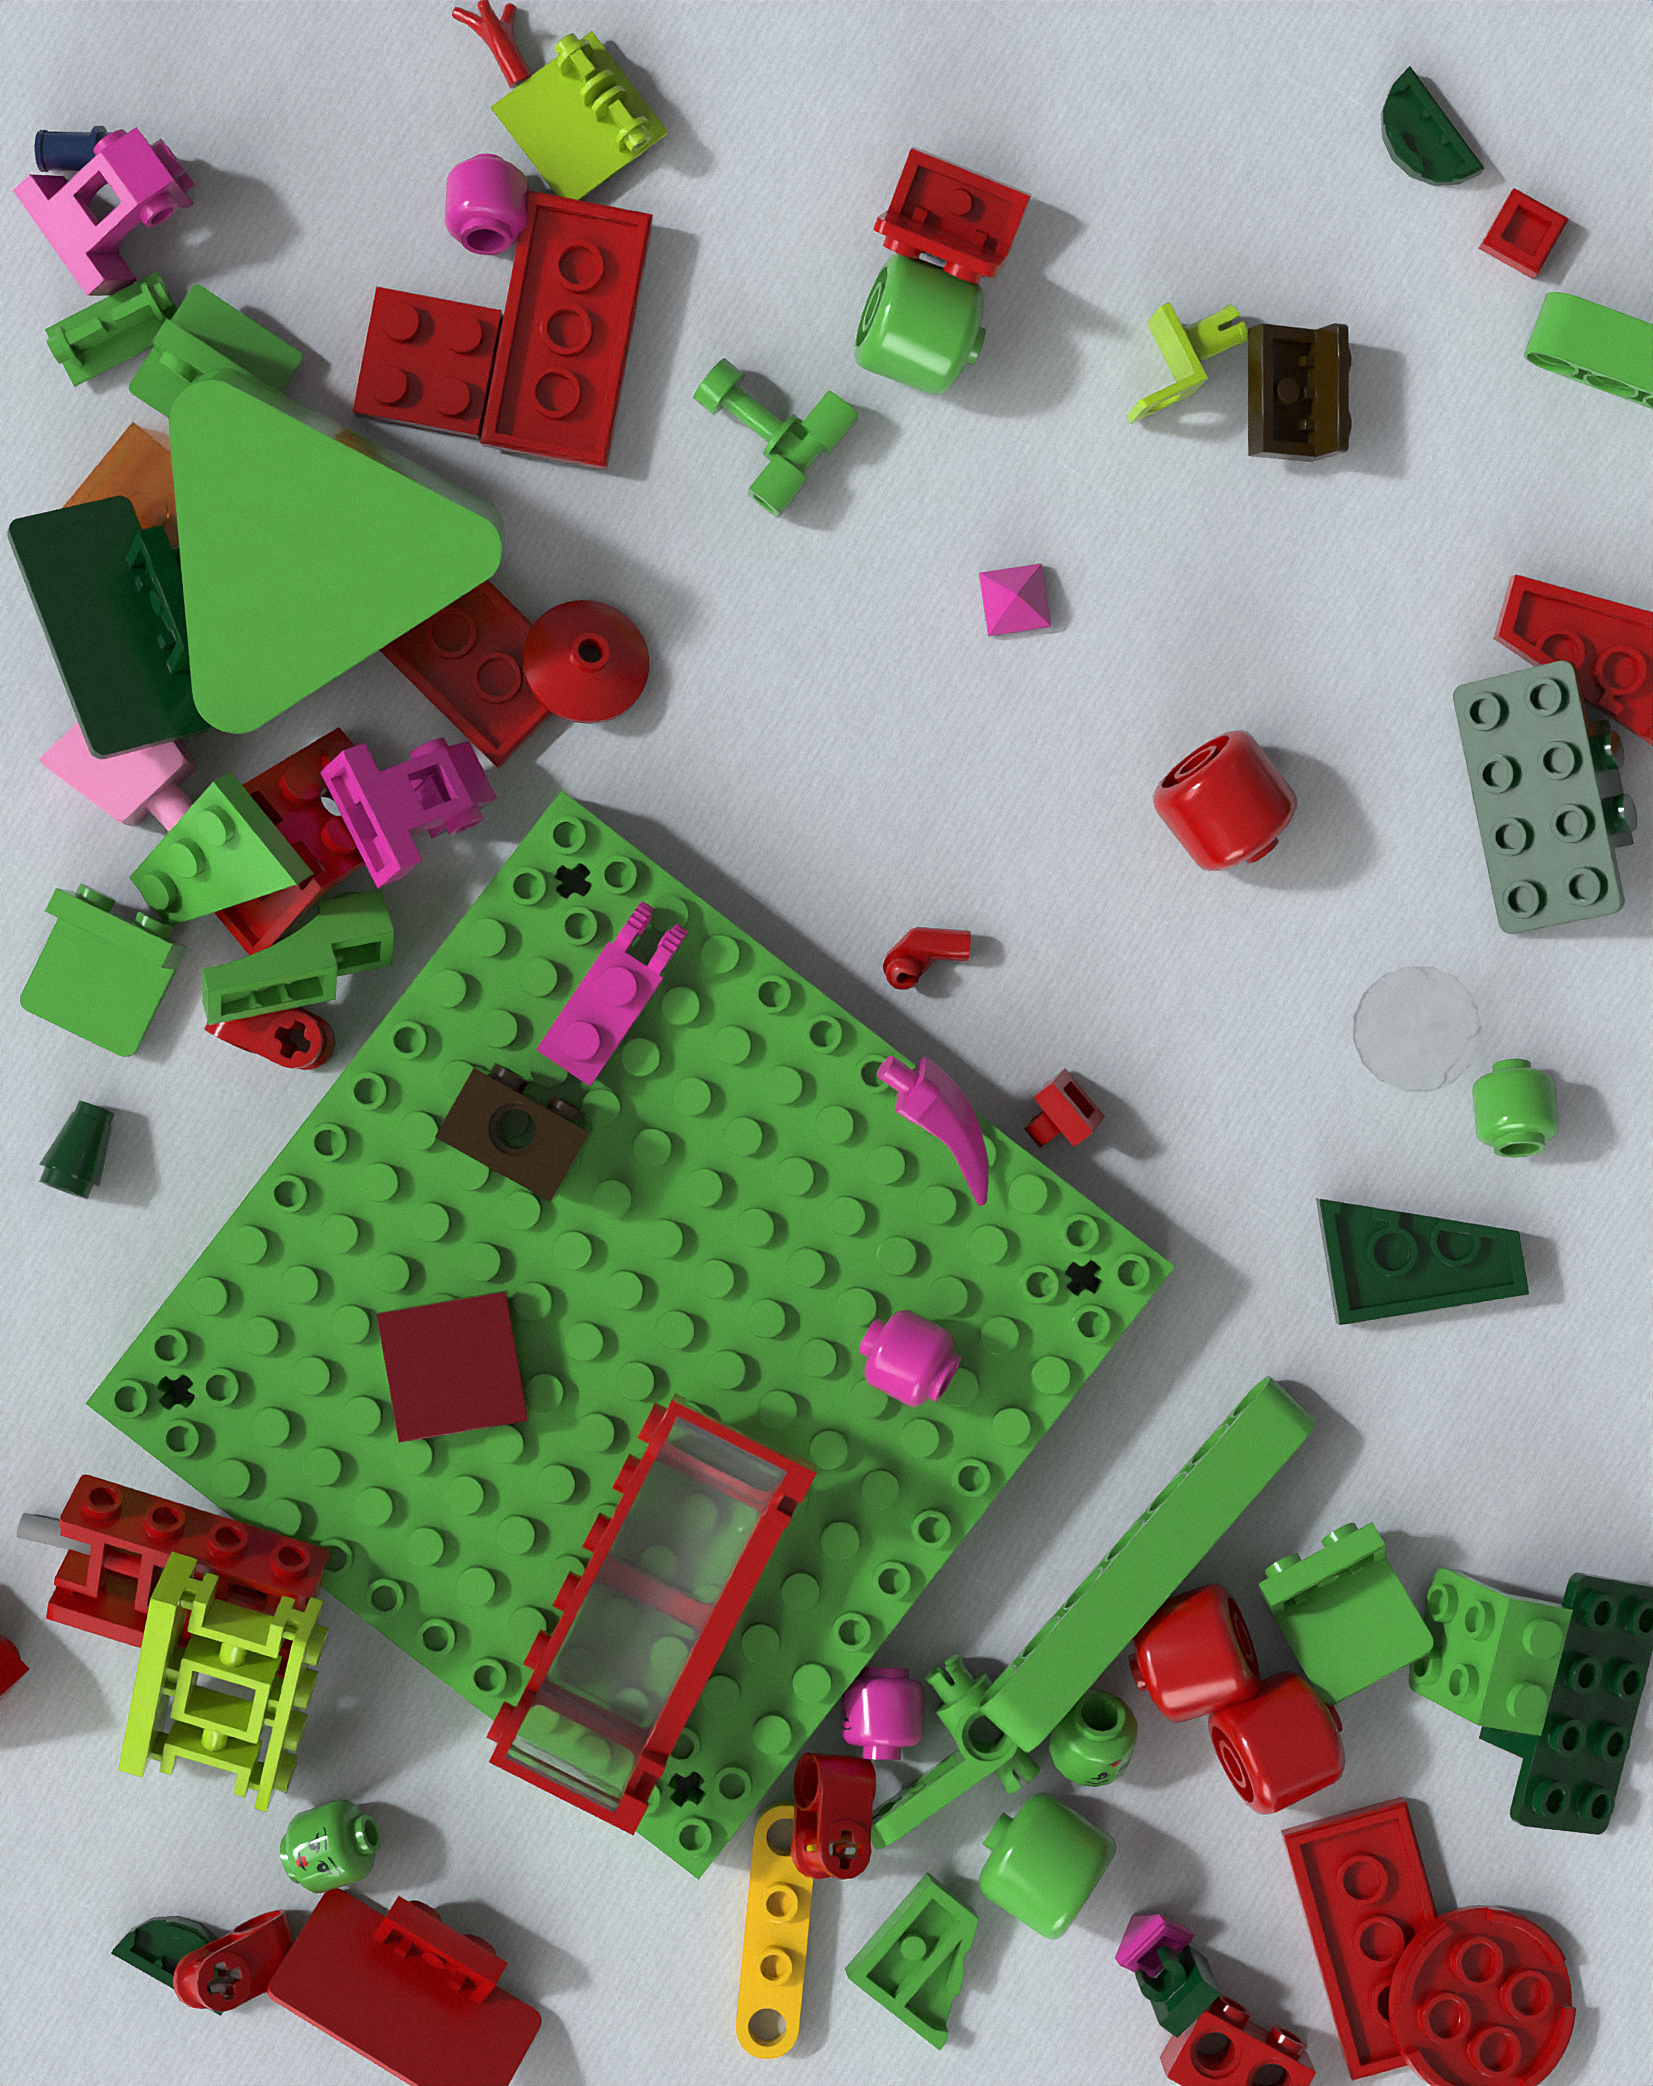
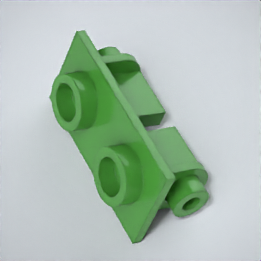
(111, 329)

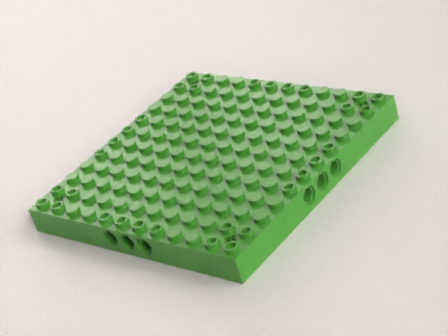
(708, 1246)

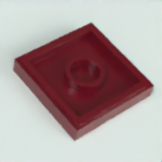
(453, 1366)

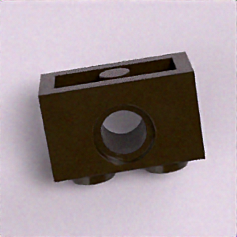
(476, 1130)

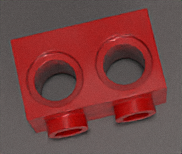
(1245, 2052)

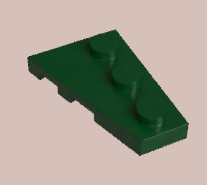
(1413, 1263)

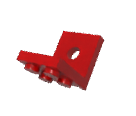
(293, 802)

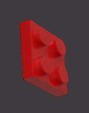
(428, 363)

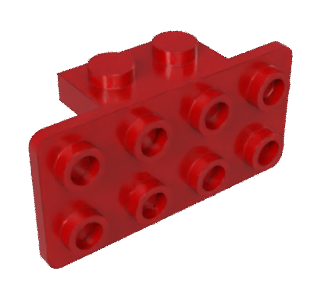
(406, 1993)

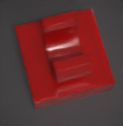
(1064, 1110)

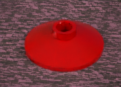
(579, 688)

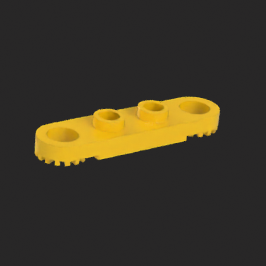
(773, 1939)

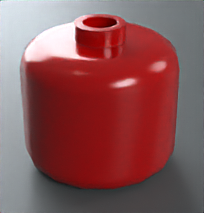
(1226, 802)
(1196, 1655)
(1279, 1743)

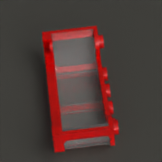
(648, 1612)

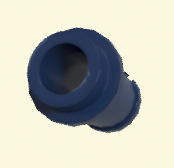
(66, 149)

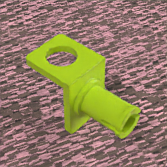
(1184, 350)

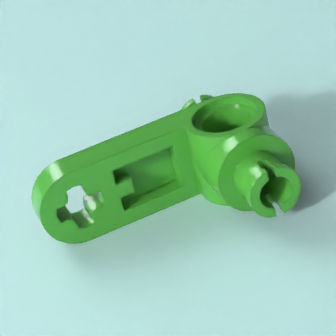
(959, 1770)

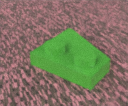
(918, 1958)

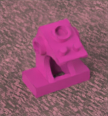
(148, 193)
(383, 809)

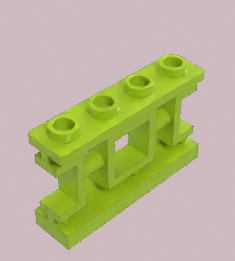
(234, 1647)

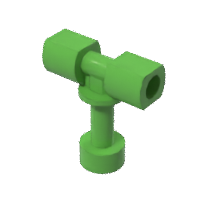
(791, 443)

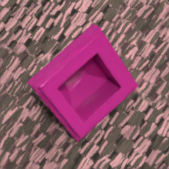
(1014, 600)
(1143, 1939)

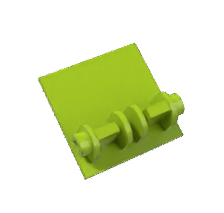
(579, 118)

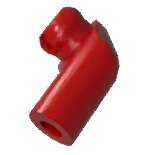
(919, 950)

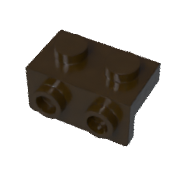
(1298, 392)

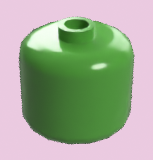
(920, 325)
(1045, 1864)

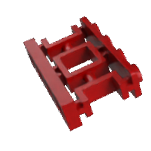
(132, 1542)

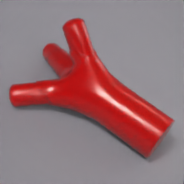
(498, 37)

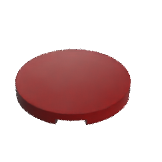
(1481, 2000)

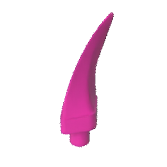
(940, 1107)

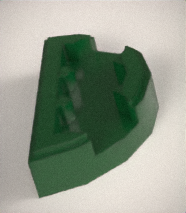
(1423, 137)
(161, 1944)

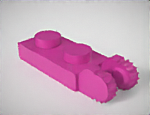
(608, 1000)

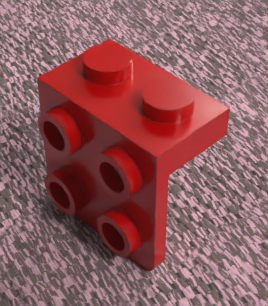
(952, 216)

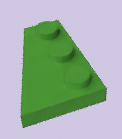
(217, 857)

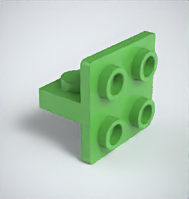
(208, 337)

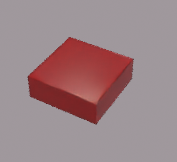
(1523, 233)

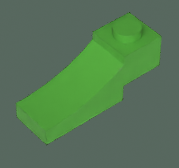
(302, 970)

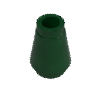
(79, 1151)

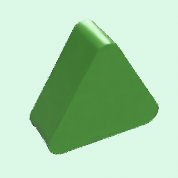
(305, 546)

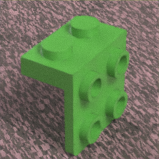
(102, 970)
(1345, 1613)
(1490, 1653)

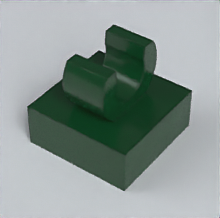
(1180, 1989)

